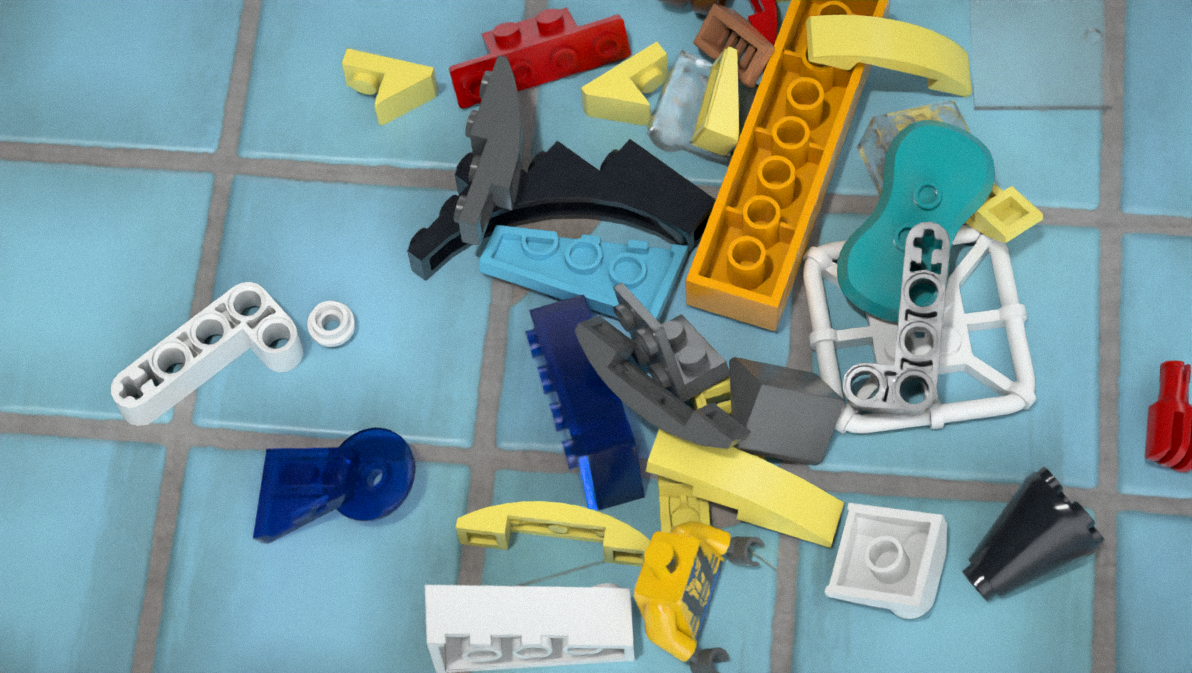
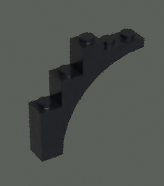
(559, 184)

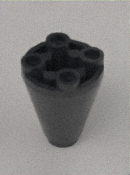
(1032, 538)

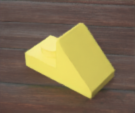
(398, 83)
(619, 91)

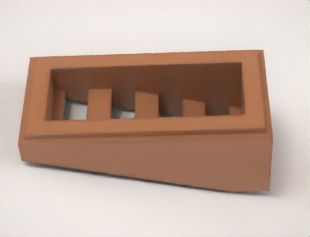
(715, 33)

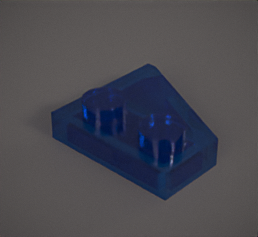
(302, 487)

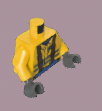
(679, 585)

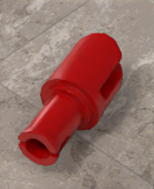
(1170, 419)

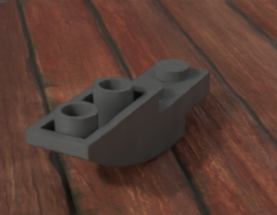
(496, 150)

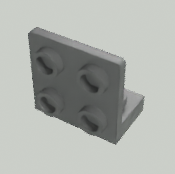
(672, 350)

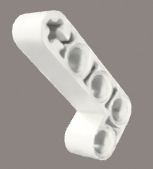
(204, 360)

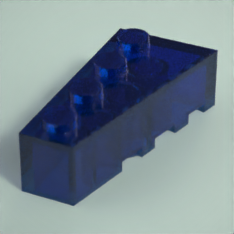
(584, 407)

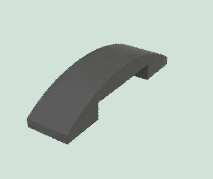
(609, 354)

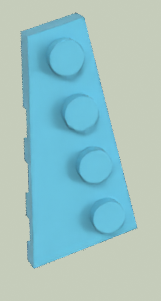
(583, 266)

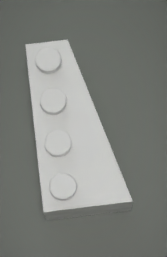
(527, 626)

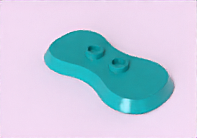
(928, 176)

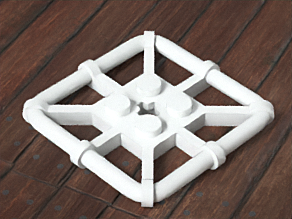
(955, 343)

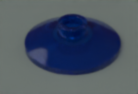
(382, 453)

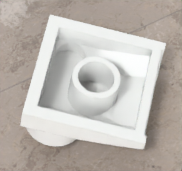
(890, 559)

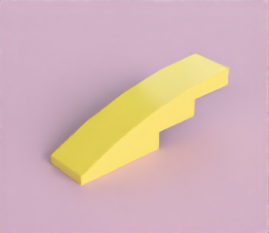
(753, 486)

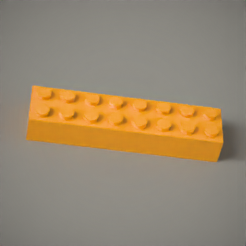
(778, 174)

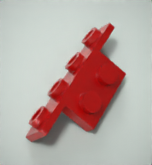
(542, 51)

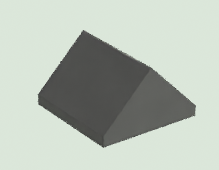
(784, 409)

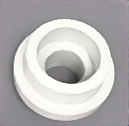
(327, 312)

